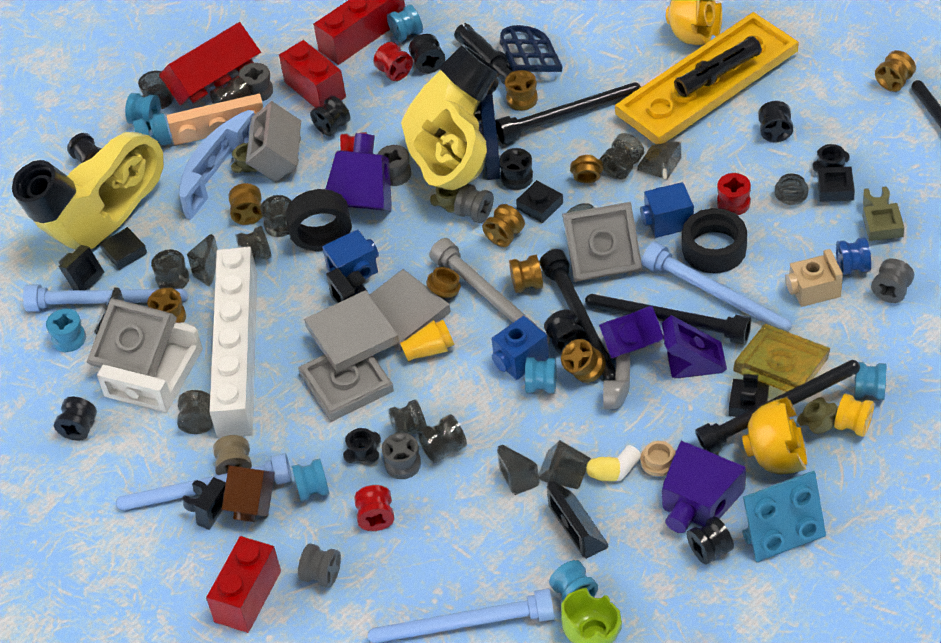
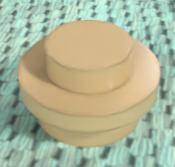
(657, 458)

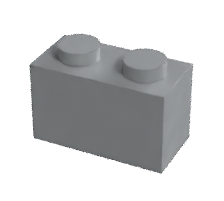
(273, 142)

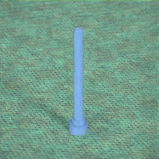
(658, 258)
(37, 297)
(277, 464)
(536, 606)

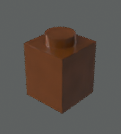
(248, 492)

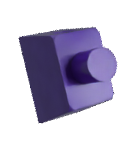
(362, 176)
(700, 487)

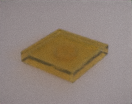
(781, 358)

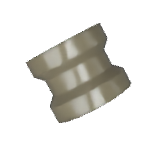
(231, 451)

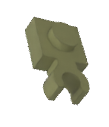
(880, 217)

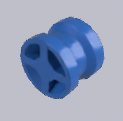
(853, 256)

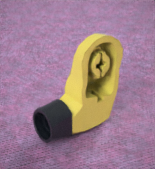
(442, 124)
(94, 194)

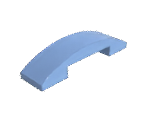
(208, 159)

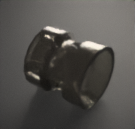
(234, 89)
(622, 155)
(442, 438)

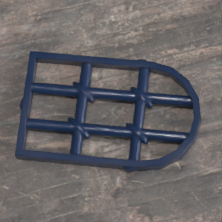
(530, 31)

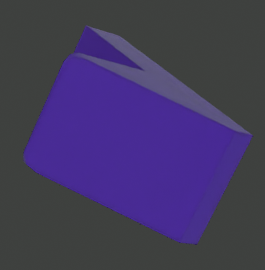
(632, 332)
(691, 350)

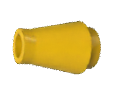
(428, 341)

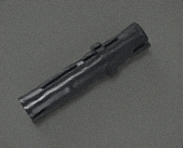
(469, 37)
(708, 71)

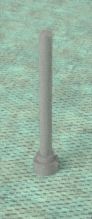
(447, 255)

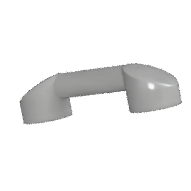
(617, 390)

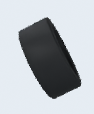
(313, 203)
(714, 259)

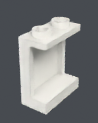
(157, 391)

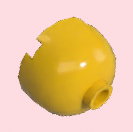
(694, 20)
(776, 438)

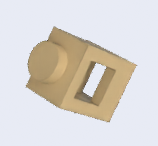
(815, 279)

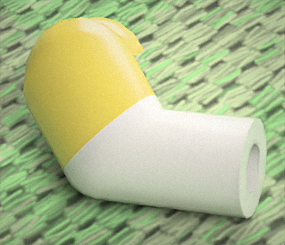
(613, 468)

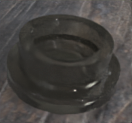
(791, 189)

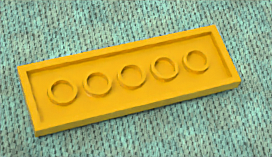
(663, 113)

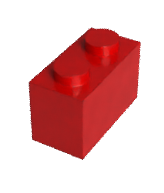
(311, 74)
(243, 584)

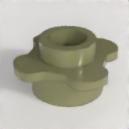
(239, 155)
(444, 198)
(818, 415)

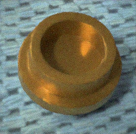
(586, 168)
(444, 282)

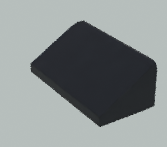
(575, 520)

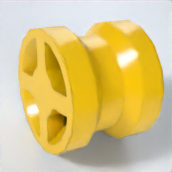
(854, 415)

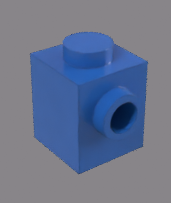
(666, 209)
(352, 254)
(517, 343)

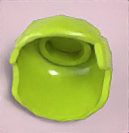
(589, 618)

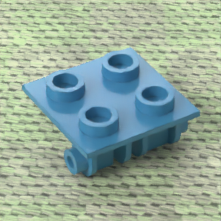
(784, 516)

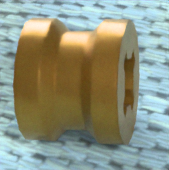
(895, 70)
(521, 90)
(245, 204)
(503, 225)
(526, 273)
(168, 301)
(581, 352)

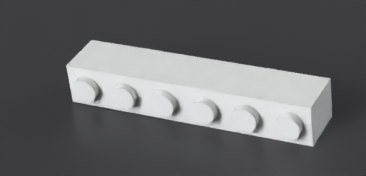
(234, 343)

